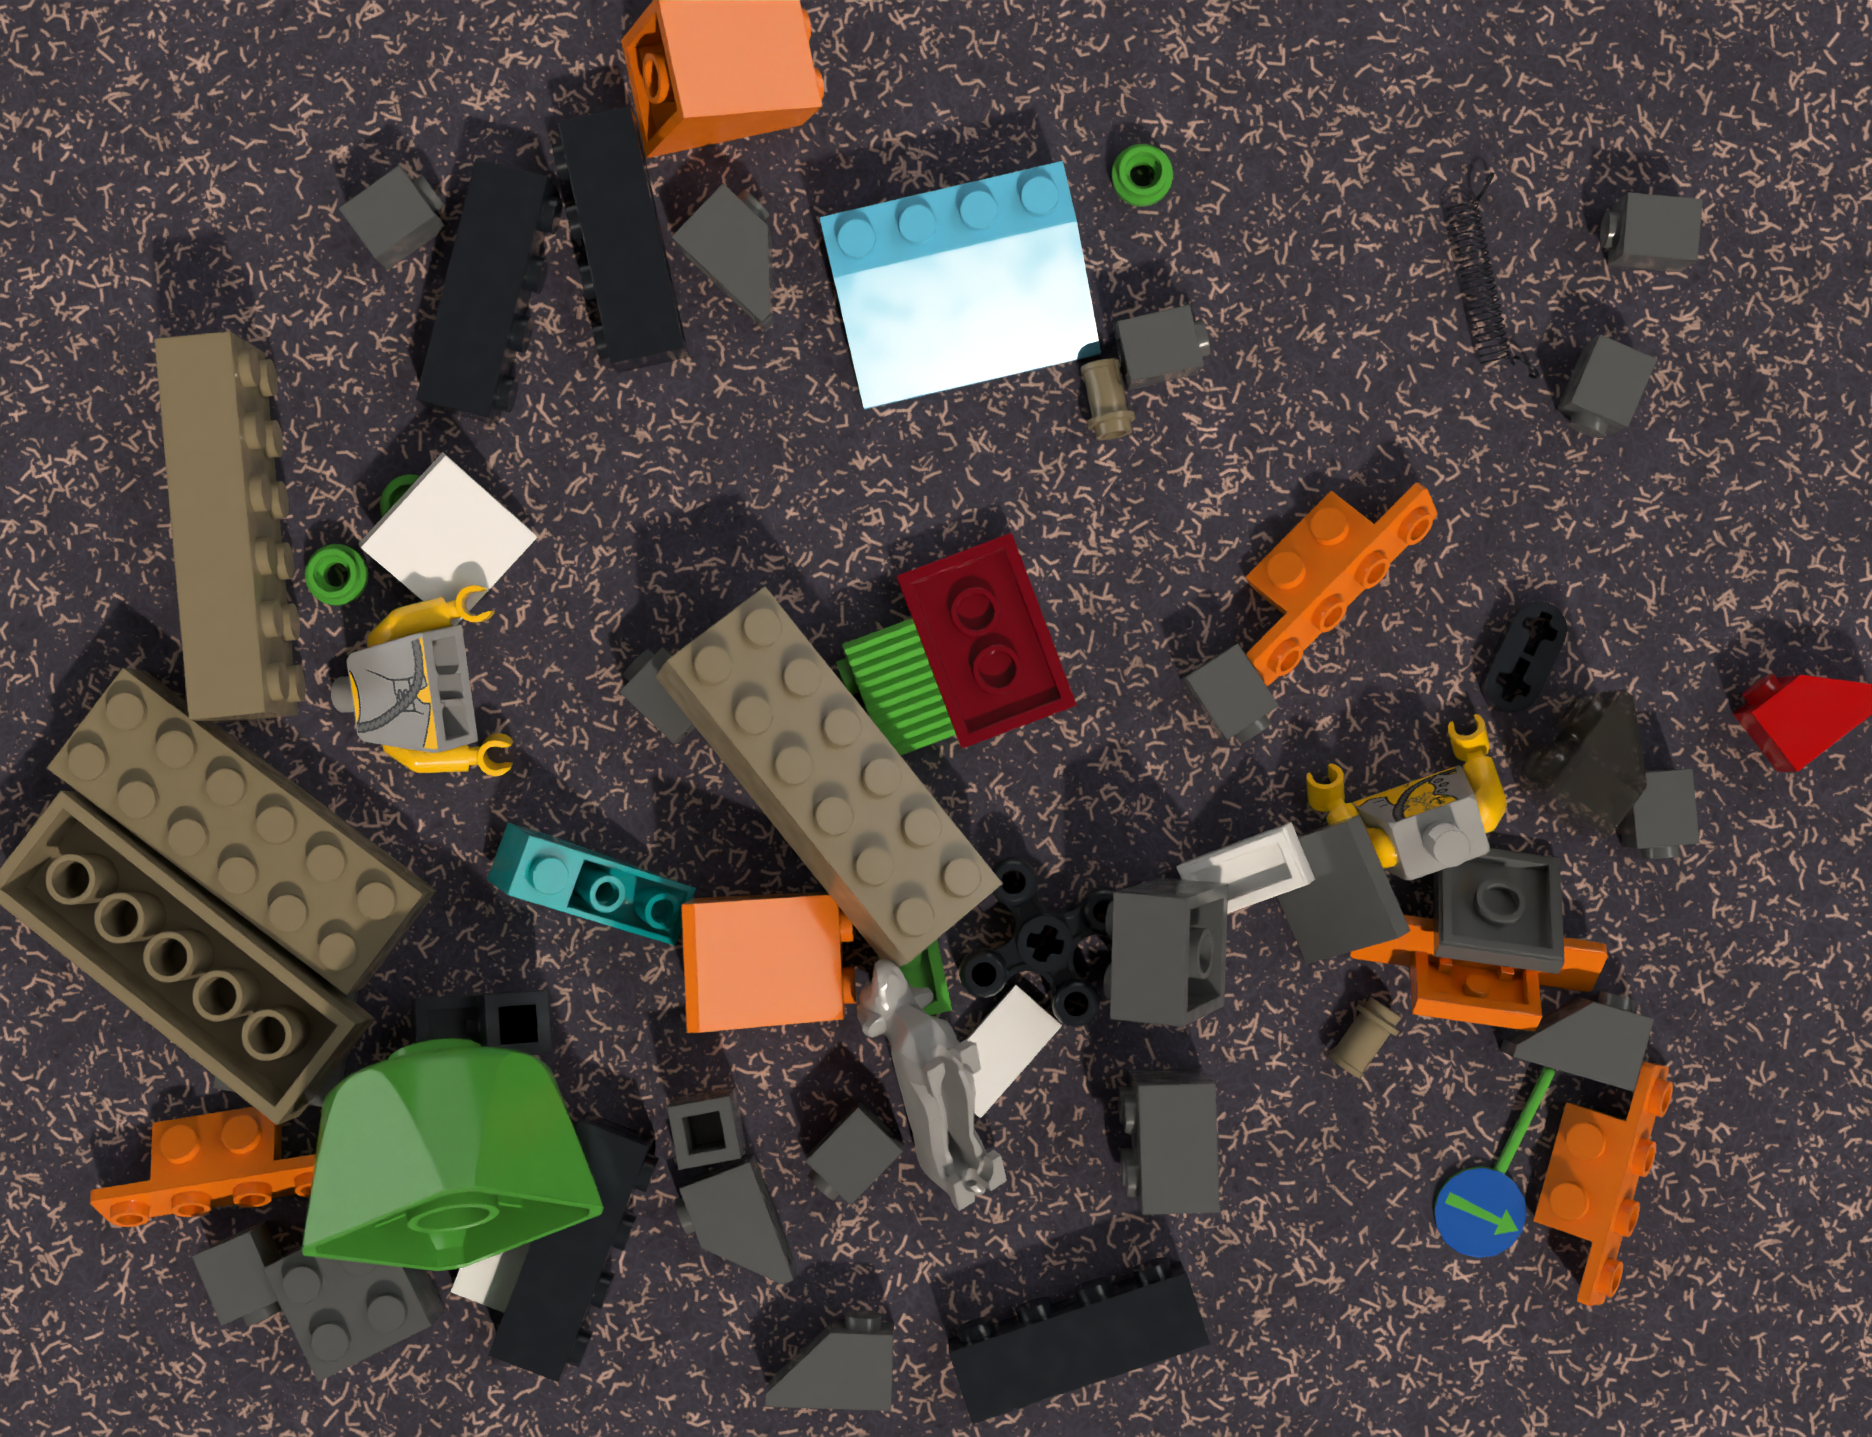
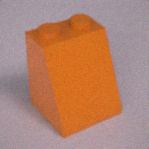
(720, 71)
(765, 961)

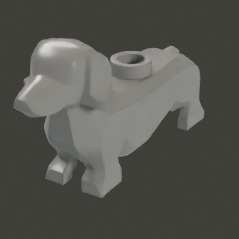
(934, 1084)

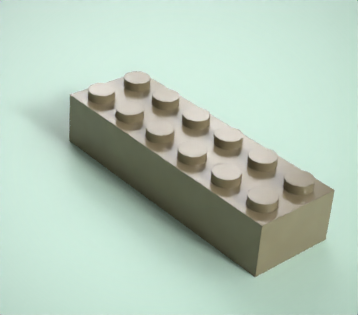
(228, 528)
(828, 778)
(242, 830)
(180, 957)

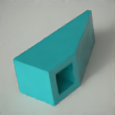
(588, 884)

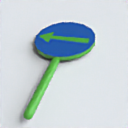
(1480, 1206)

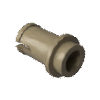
(1107, 400)
(1365, 1037)

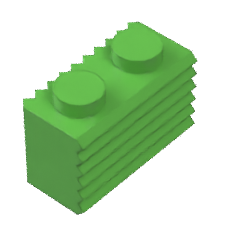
(897, 686)

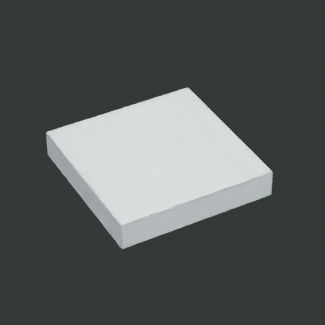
(447, 536)

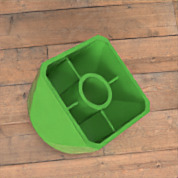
(445, 1159)

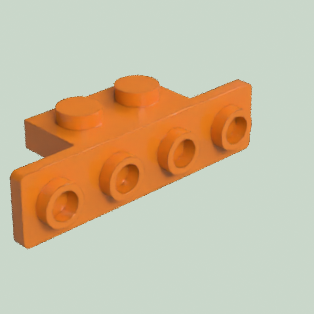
(1325, 568)
(1481, 990)
(208, 1165)
(1596, 1177)

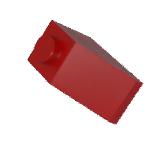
(1801, 716)

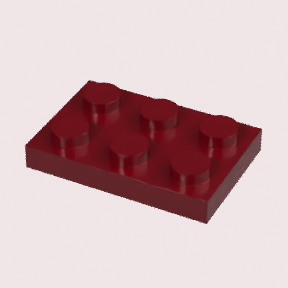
(986, 640)

